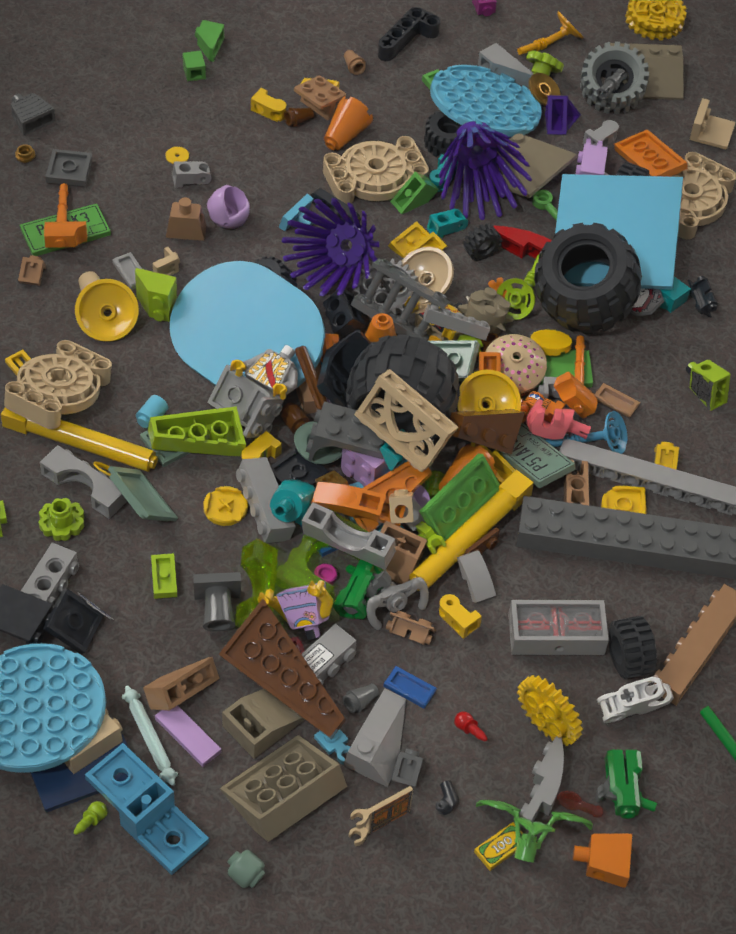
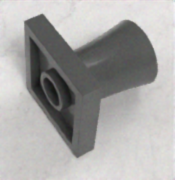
(217, 591)

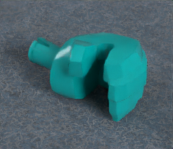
(292, 500)

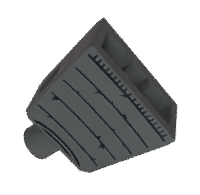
(31, 112)

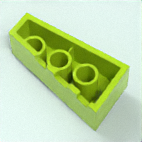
(199, 432)

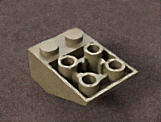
(259, 721)

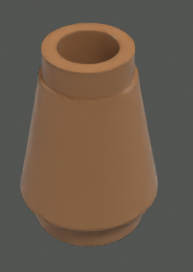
(354, 62)

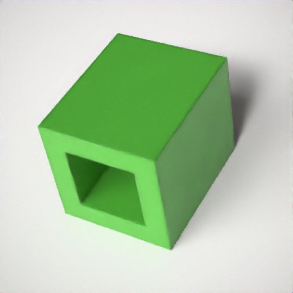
(194, 66)

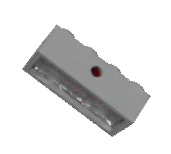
(558, 627)

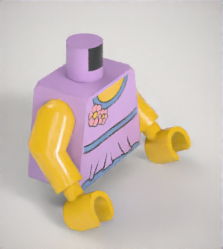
(302, 606)

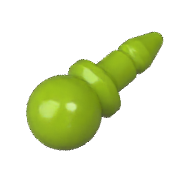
(96, 812)

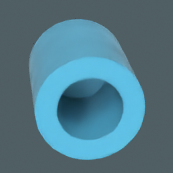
(153, 407)

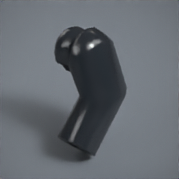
(449, 800)

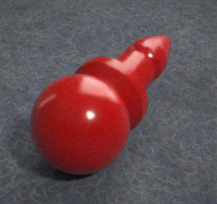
(465, 722)

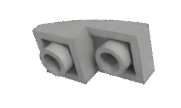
(477, 576)

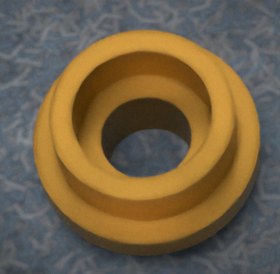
(25, 153)

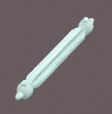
(149, 735)

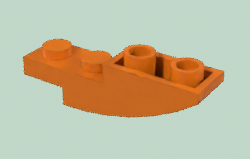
(355, 501)

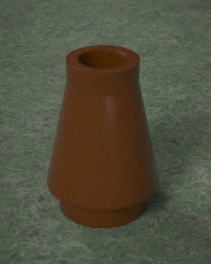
(296, 116)

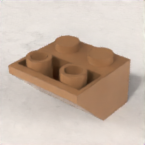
(408, 552)

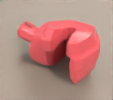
(560, 425)

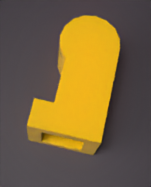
(268, 106)
(263, 446)
(457, 616)

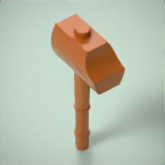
(61, 232)
(572, 388)

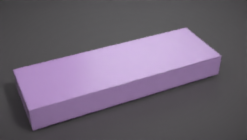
(188, 735)

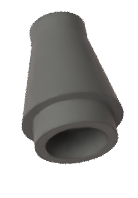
(359, 698)

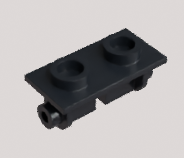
(704, 302)

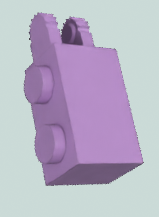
(592, 159)

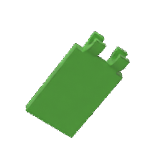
(565, 362)

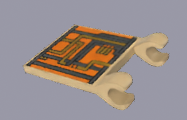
(381, 814)

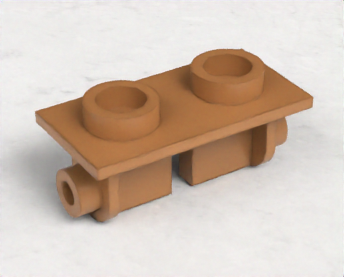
(403, 623)

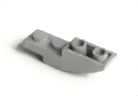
(546, 781)

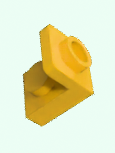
(666, 455)

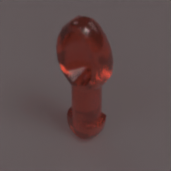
(572, 801)

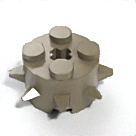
(489, 307)

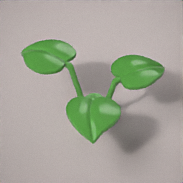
(527, 845)

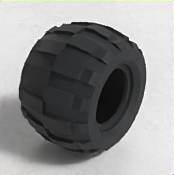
(595, 305)
(416, 363)

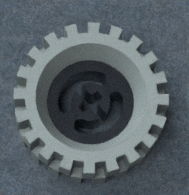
(604, 64)

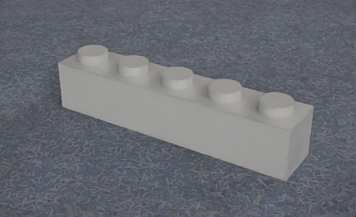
(456, 322)

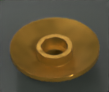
(542, 86)

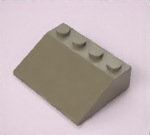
(664, 70)
(284, 787)

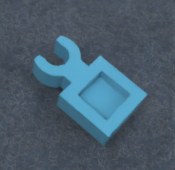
(336, 744)

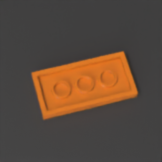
(651, 153)

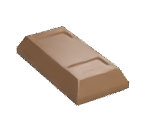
(616, 400)

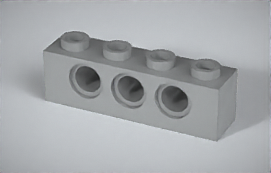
(55, 559)

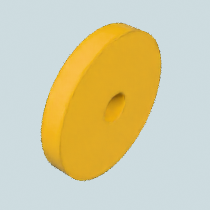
(182, 152)

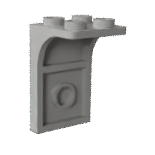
(253, 401)

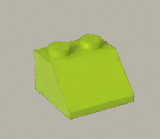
(156, 293)

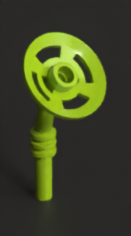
(519, 295)

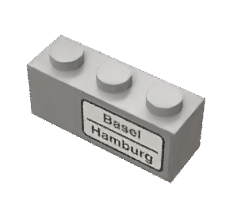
(330, 652)

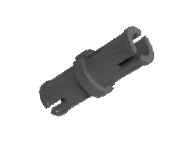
(611, 83)

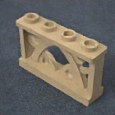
(386, 427)

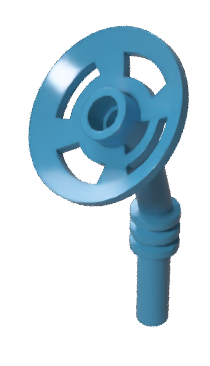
(608, 434)

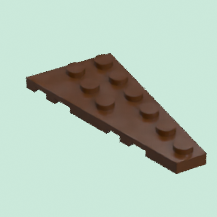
(272, 661)

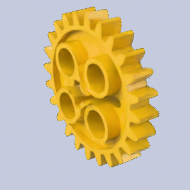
(549, 709)

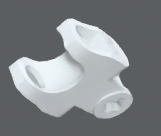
(634, 699)

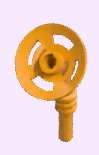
(566, 29)

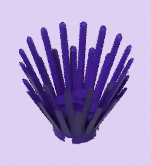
(477, 154)
(331, 246)

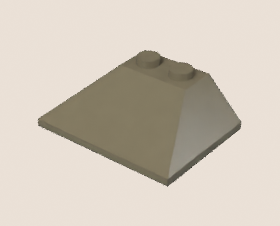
(544, 163)

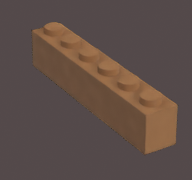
(699, 644)

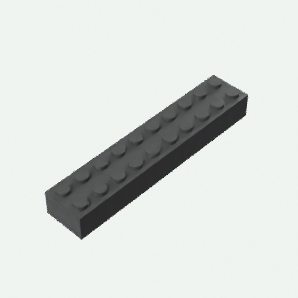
(627, 537)

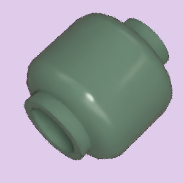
(245, 868)

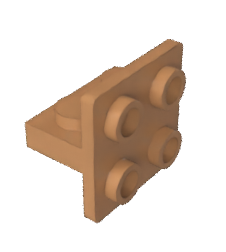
(320, 96)

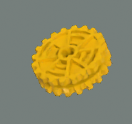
(656, 17)

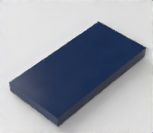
(61, 787)

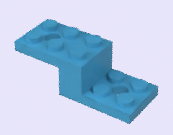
(147, 808)

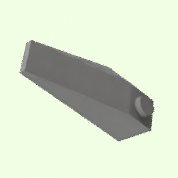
(379, 740)

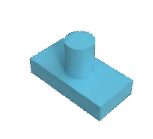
(295, 214)

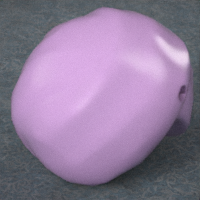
(228, 207)

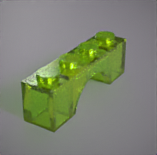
(260, 564)

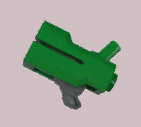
(362, 585)
(622, 783)

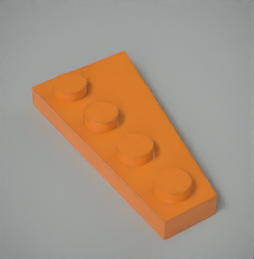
(402, 477)

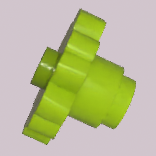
(544, 63)
(61, 519)

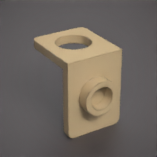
(401, 497)

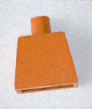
(607, 857)

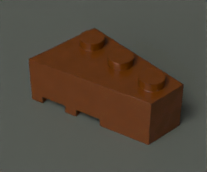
(489, 428)

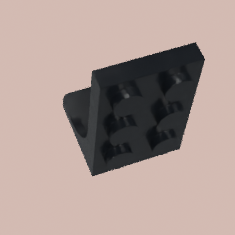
(338, 365)

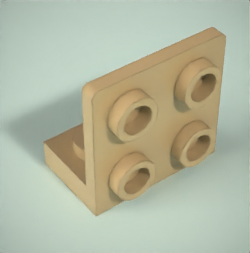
(711, 129)

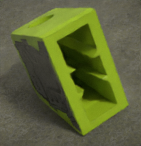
(709, 383)

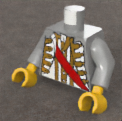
(271, 370)

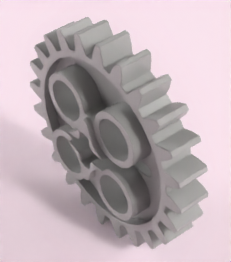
(381, 293)

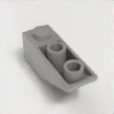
(502, 62)

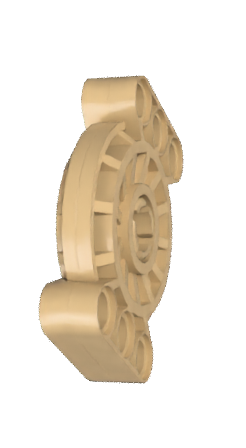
(391, 164)
(703, 193)
(57, 384)

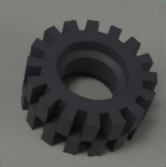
(482, 242)

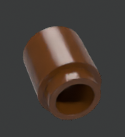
(293, 416)

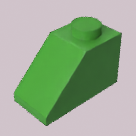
(209, 38)
(414, 193)

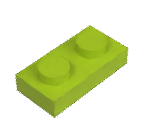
(164, 576)

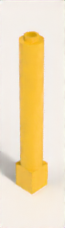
(85, 440)
(507, 498)

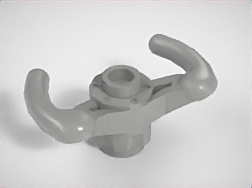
(395, 598)

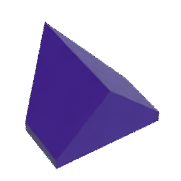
(560, 114)

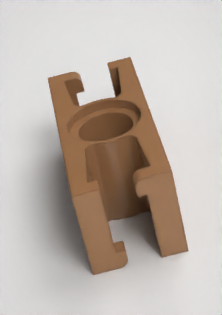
(577, 486)

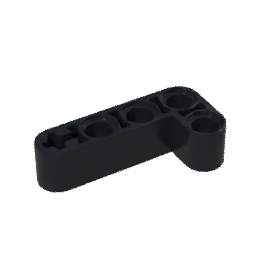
(412, 23)

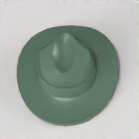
(321, 456)

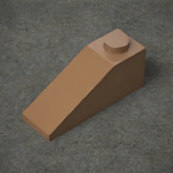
(181, 684)

